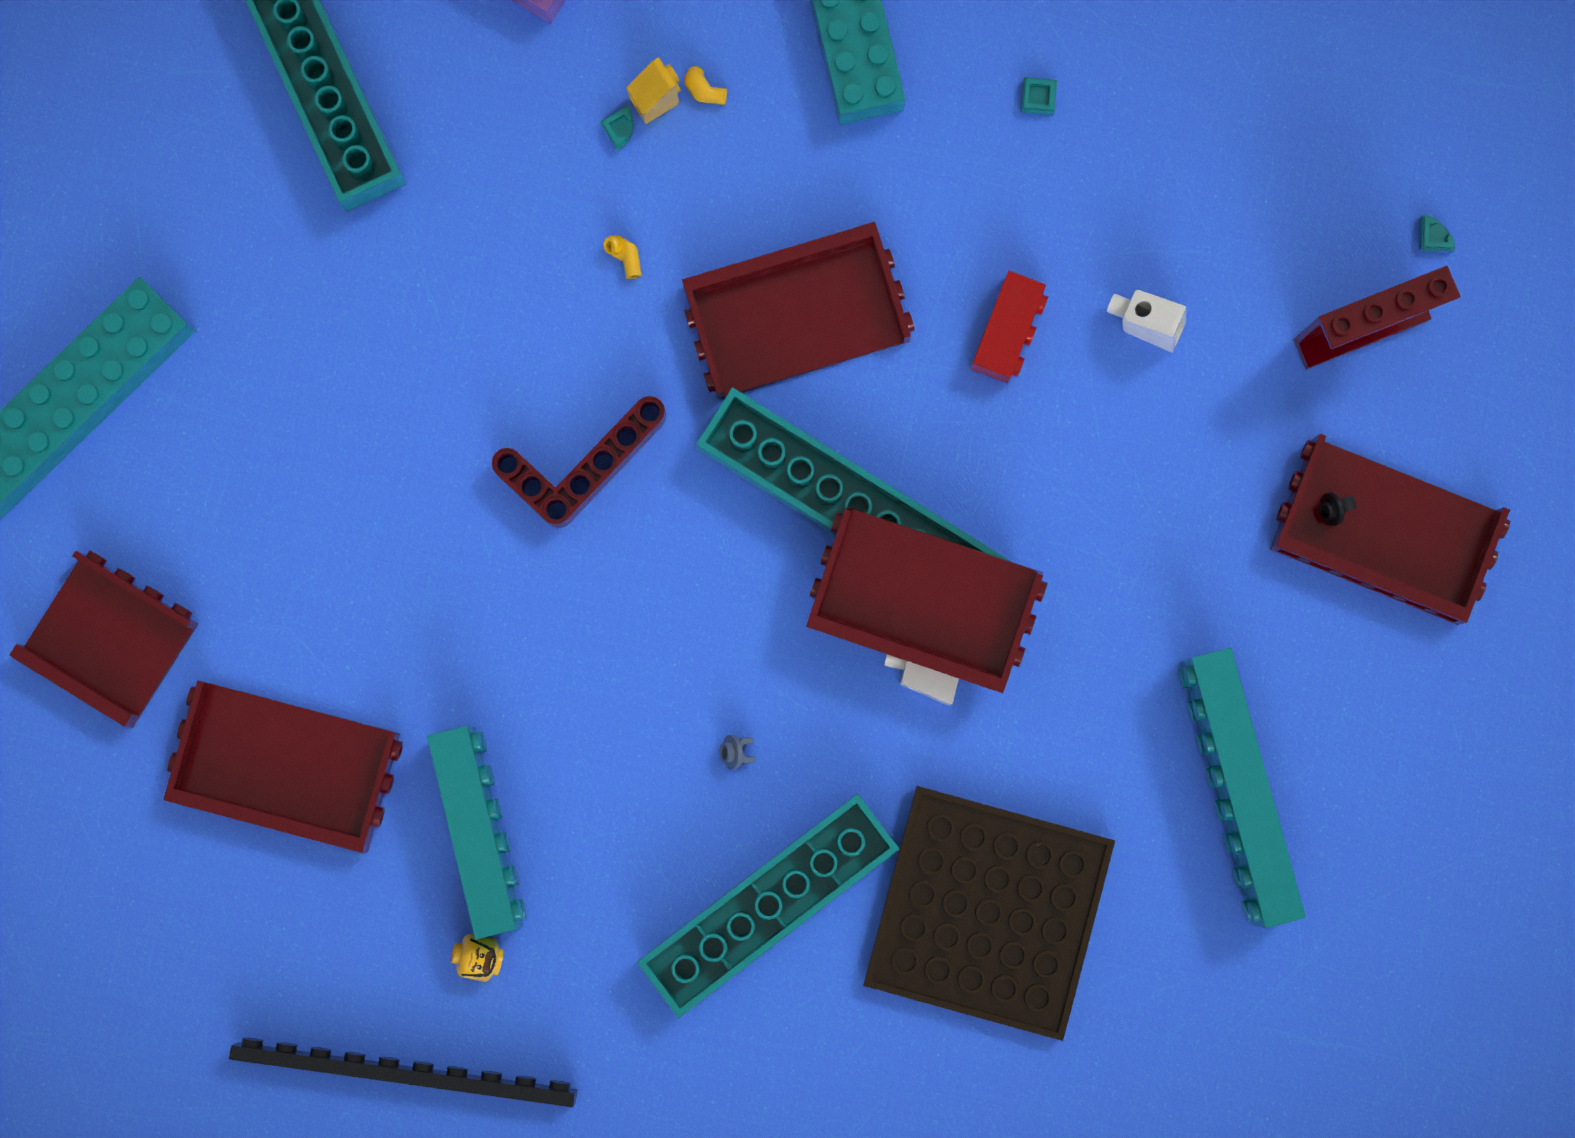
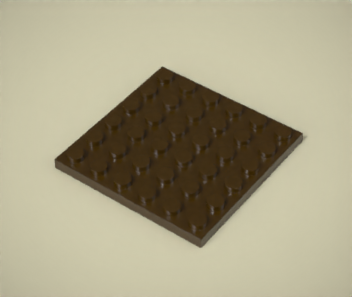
(989, 913)

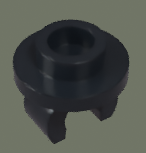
(1333, 508)

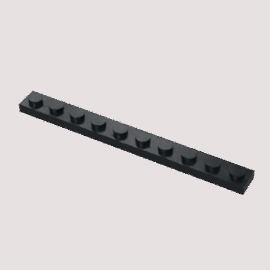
(389, 1070)

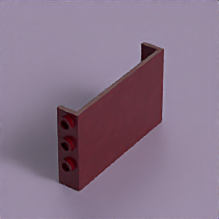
(796, 310)
(1401, 537)
(925, 599)
(282, 766)

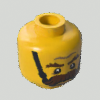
(477, 958)

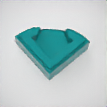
(619, 127)
(1434, 236)

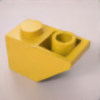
(654, 90)

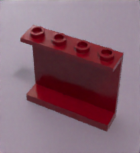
(1375, 317)
(107, 639)

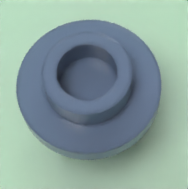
(732, 753)

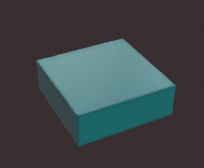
(1038, 96)

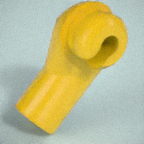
(700, 88)
(625, 252)

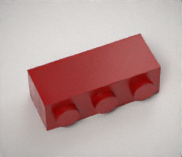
(1009, 327)

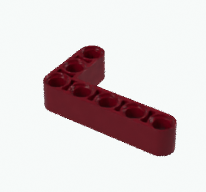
(584, 469)

